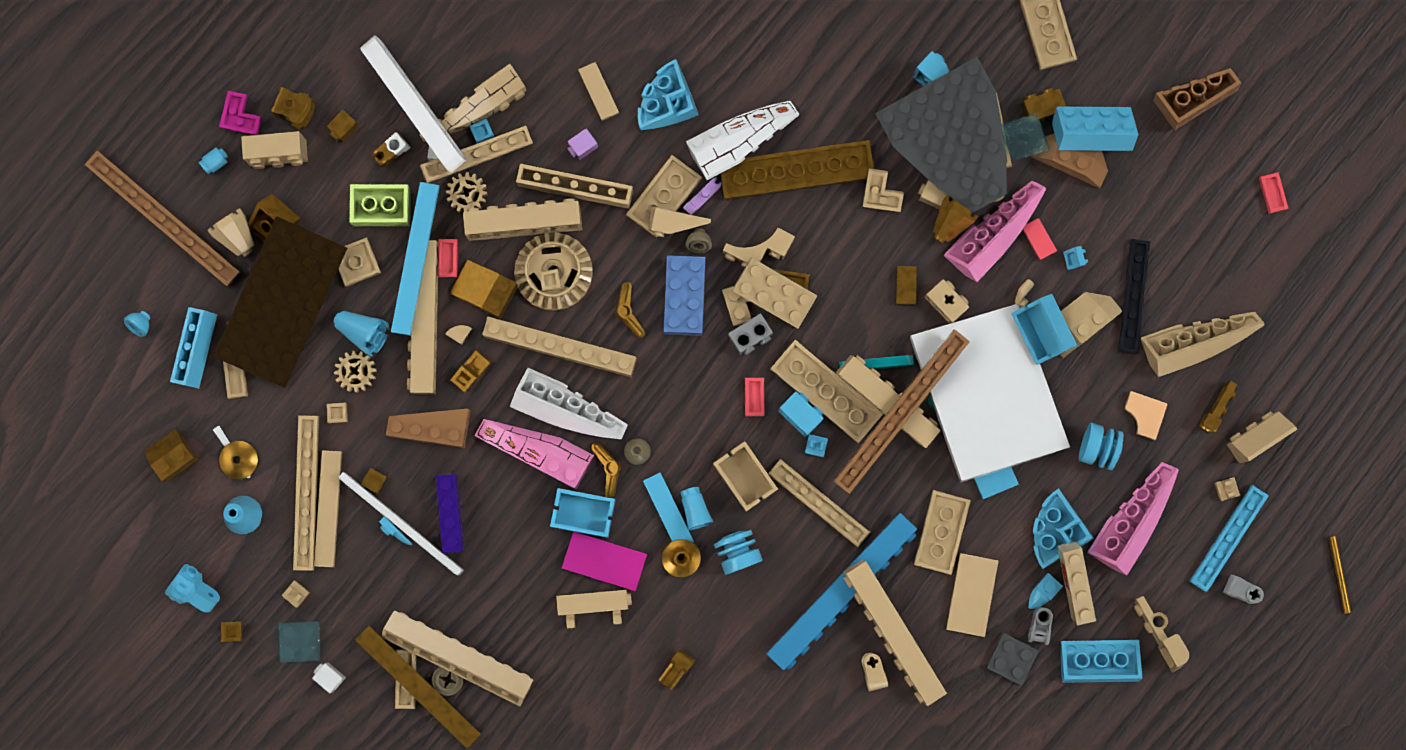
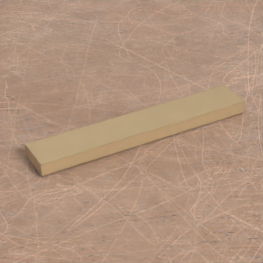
(480, 153)
(819, 503)
(328, 509)

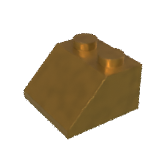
(265, 214)
(170, 456)

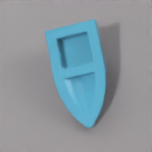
(390, 528)
(1044, 591)

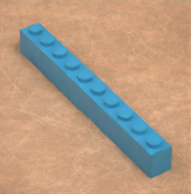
(838, 595)

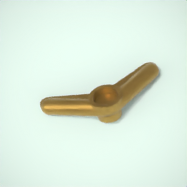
(624, 310)
(611, 468)

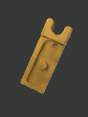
(1211, 421)

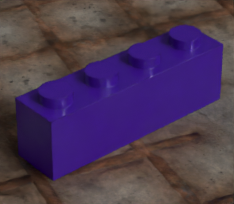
(450, 514)

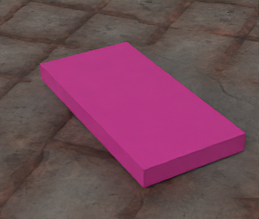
(604, 561)

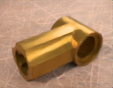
(679, 665)

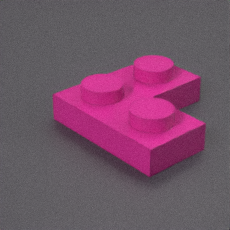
(235, 119)

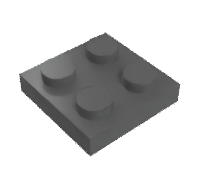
(1012, 659)

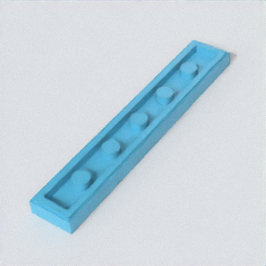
(1228, 538)

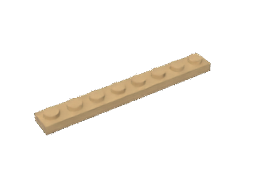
(306, 493)

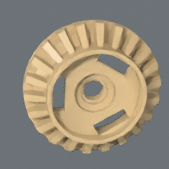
(532, 261)

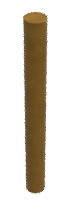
(1339, 574)

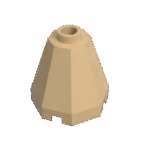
(234, 233)

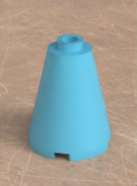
(362, 330)
(242, 514)

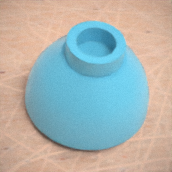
(138, 323)

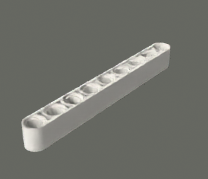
(413, 104)

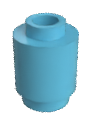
(214, 160)

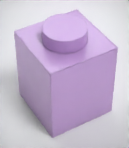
(582, 144)

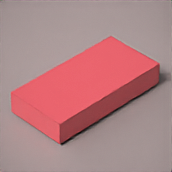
(1273, 193)
(1039, 239)
(447, 258)
(754, 397)

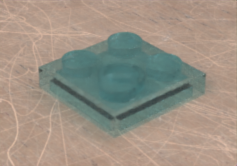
(1024, 137)
(299, 641)

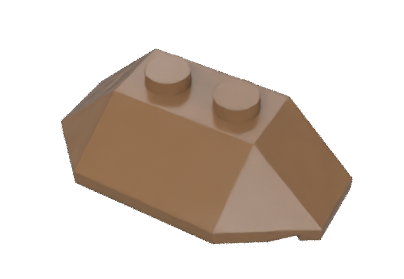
(1082, 164)

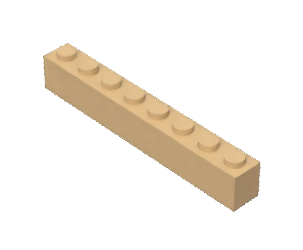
(424, 330)
(559, 347)
(895, 633)
(457, 658)

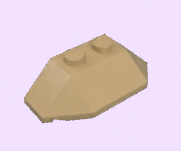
(1088, 316)

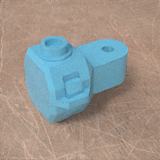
(189, 588)

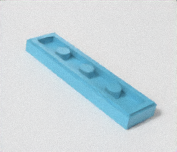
(667, 508)

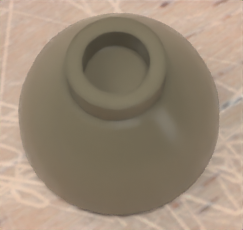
(698, 241)
(637, 451)

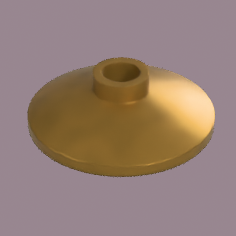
(247, 463)
(685, 566)

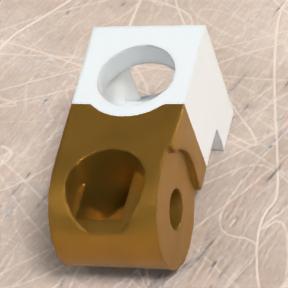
(390, 150)

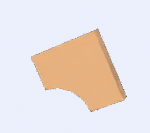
(1147, 414)

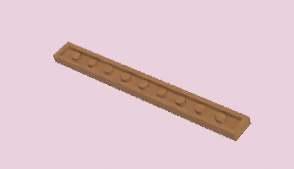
(162, 218)
(901, 411)

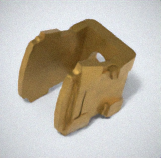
(294, 108)

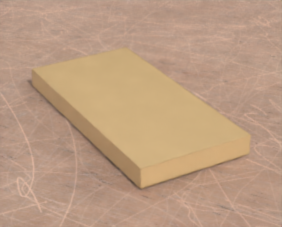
(1048, 32)
(665, 191)
(942, 532)
(972, 595)

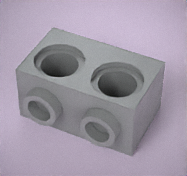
(747, 330)

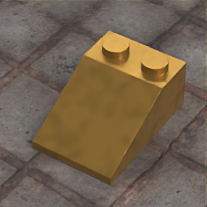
(484, 289)

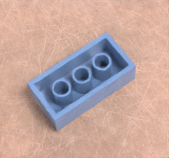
(684, 295)

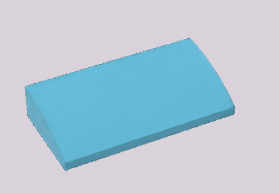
(1101, 661)

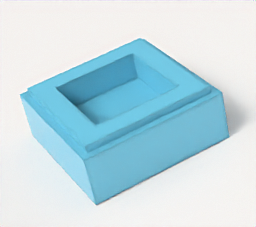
(481, 131)

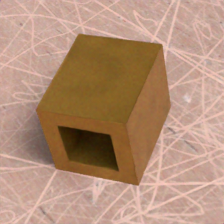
(342, 126)

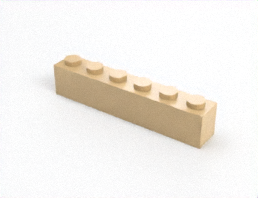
(574, 186)
(884, 397)

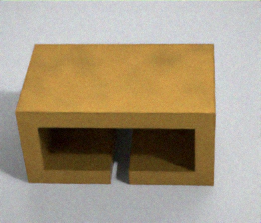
(1043, 104)

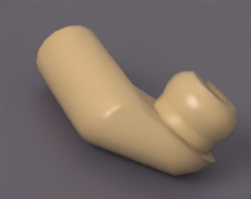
(1022, 292)

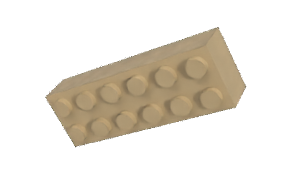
(522, 220)

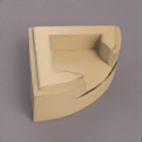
(459, 333)

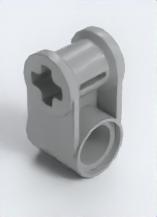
(1240, 589)
(1040, 627)

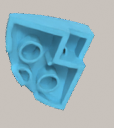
(666, 99)
(1057, 526)

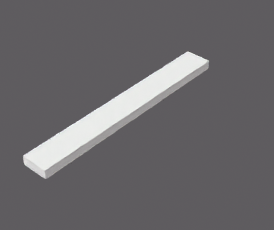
(400, 523)

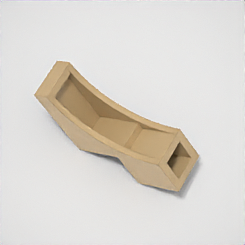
(777, 245)

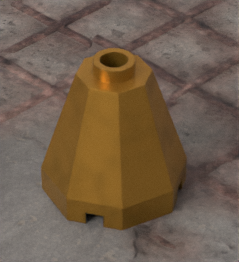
(952, 220)

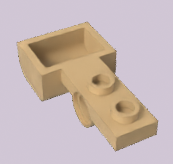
(1171, 648)

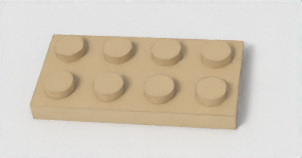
(774, 293)

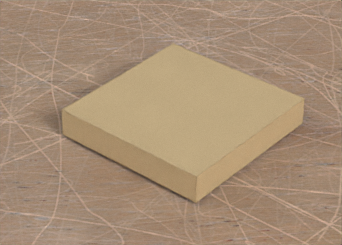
(358, 263)

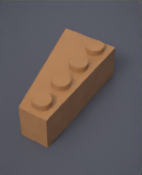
(1190, 100)
(437, 427)

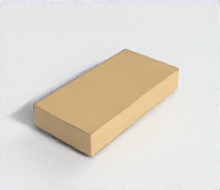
(235, 381)

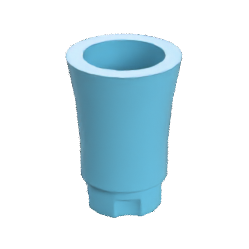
(695, 509)

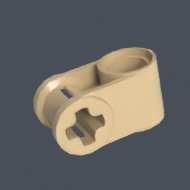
(874, 675)

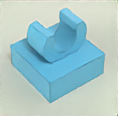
(1075, 258)
(816, 445)

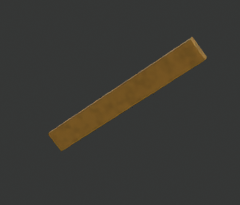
(417, 686)

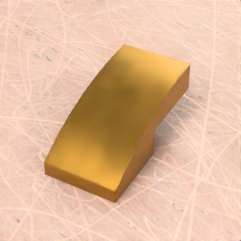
(471, 370)

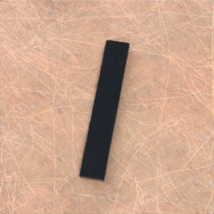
(1134, 296)

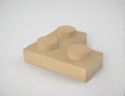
(877, 196)
(736, 306)

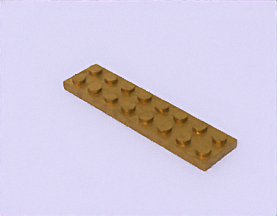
(798, 170)

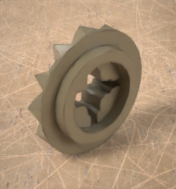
(439, 683)

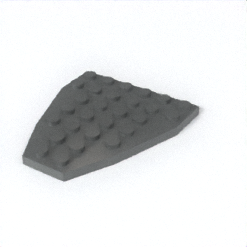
(953, 135)

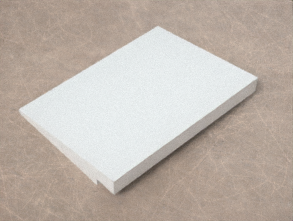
(992, 396)

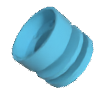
(1105, 448)
(738, 552)

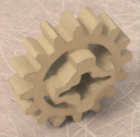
(473, 191)
(350, 377)

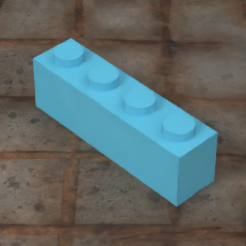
(193, 347)

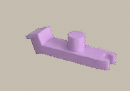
(708, 191)

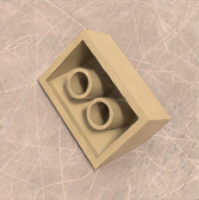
(1260, 436)

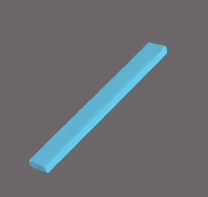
(415, 258)

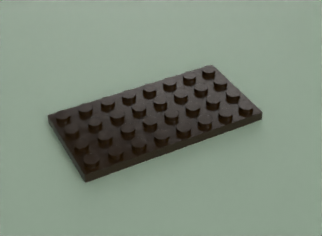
(280, 302)

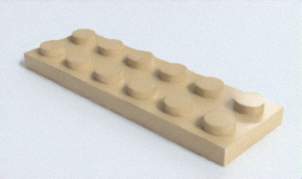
(826, 391)

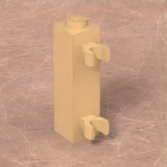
(593, 602)

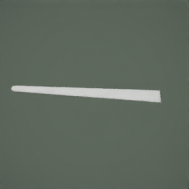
(218, 431)

